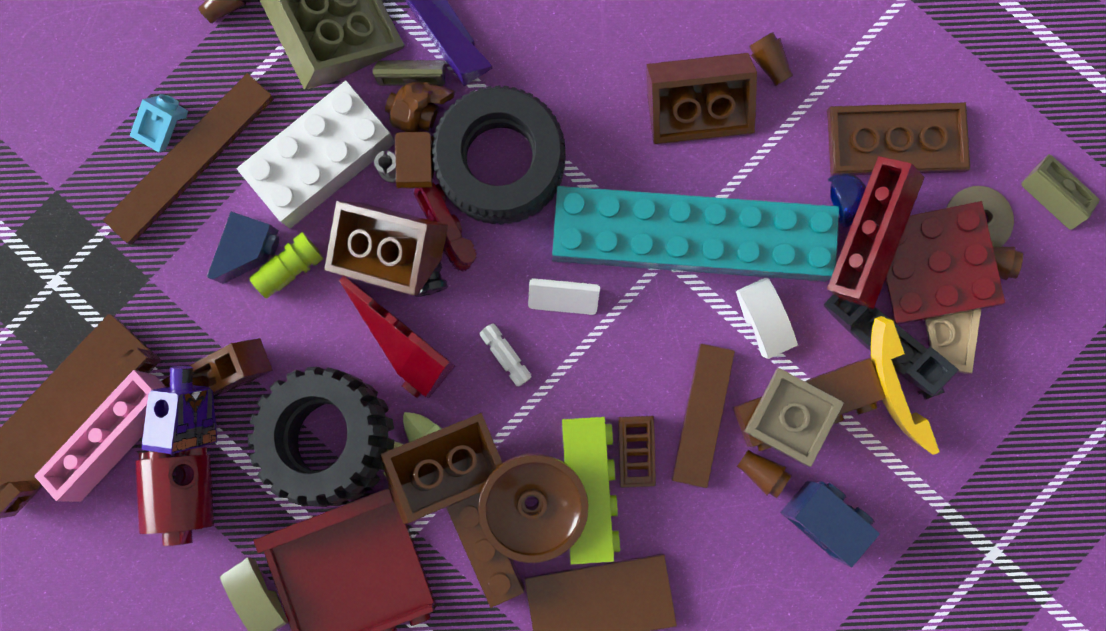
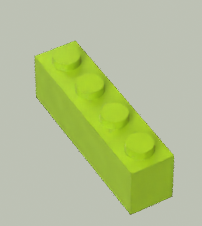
(586, 453)

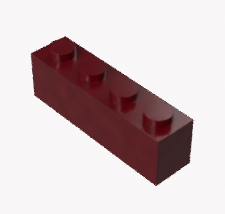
(876, 231)

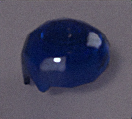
(846, 193)

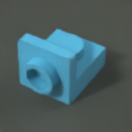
(157, 121)

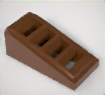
(649, 437)

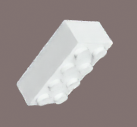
(316, 155)

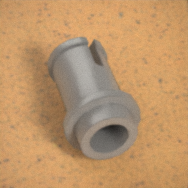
(382, 162)

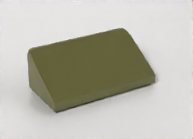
(407, 71)
(1060, 192)

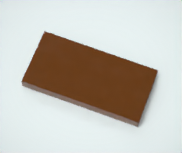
(920, 134)
(603, 597)

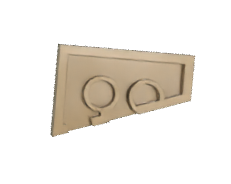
(955, 338)

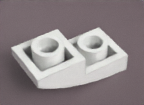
(768, 318)

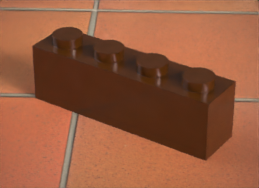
(852, 384)

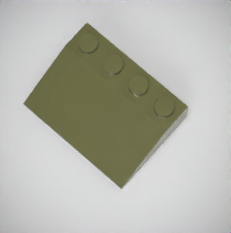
(332, 36)

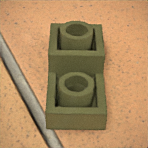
(251, 599)

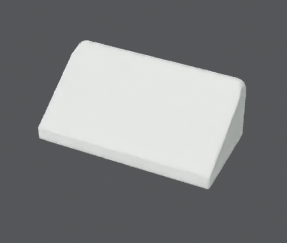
(563, 296)

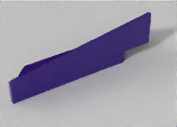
(450, 38)

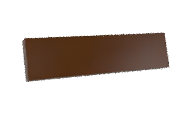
(703, 415)

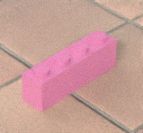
(100, 440)

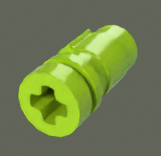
(286, 266)

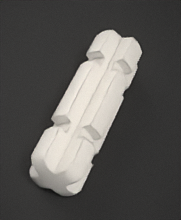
(505, 354)

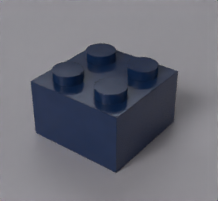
(830, 522)

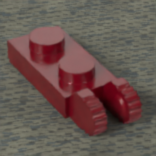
(458, 249)

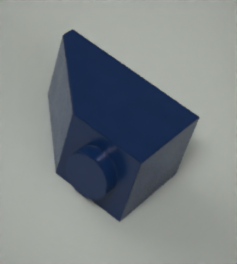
(242, 247)

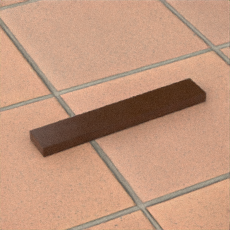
(188, 159)

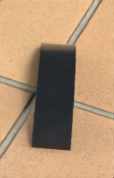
(918, 365)

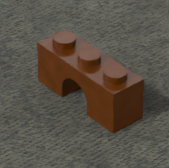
(493, 570)

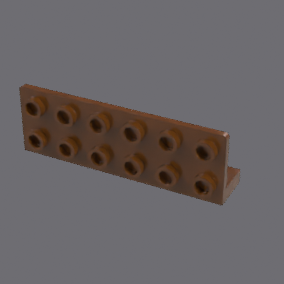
(64, 405)

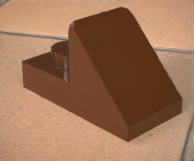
(414, 159)

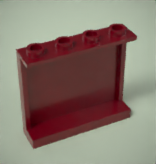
(349, 569)

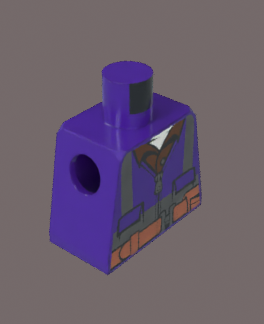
(179, 415)

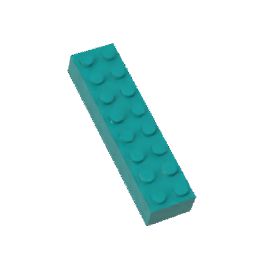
(695, 234)

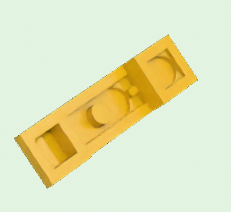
(884, 347)

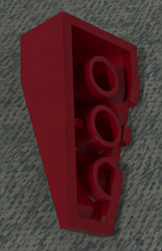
(408, 353)

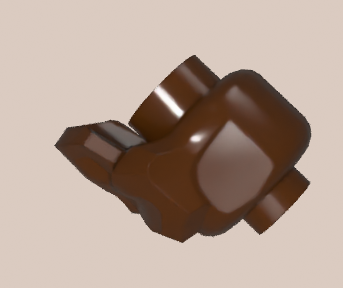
(415, 107)

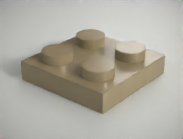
(794, 417)

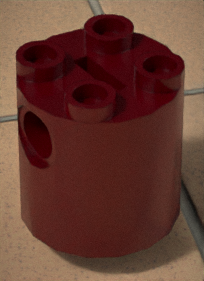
(174, 505)

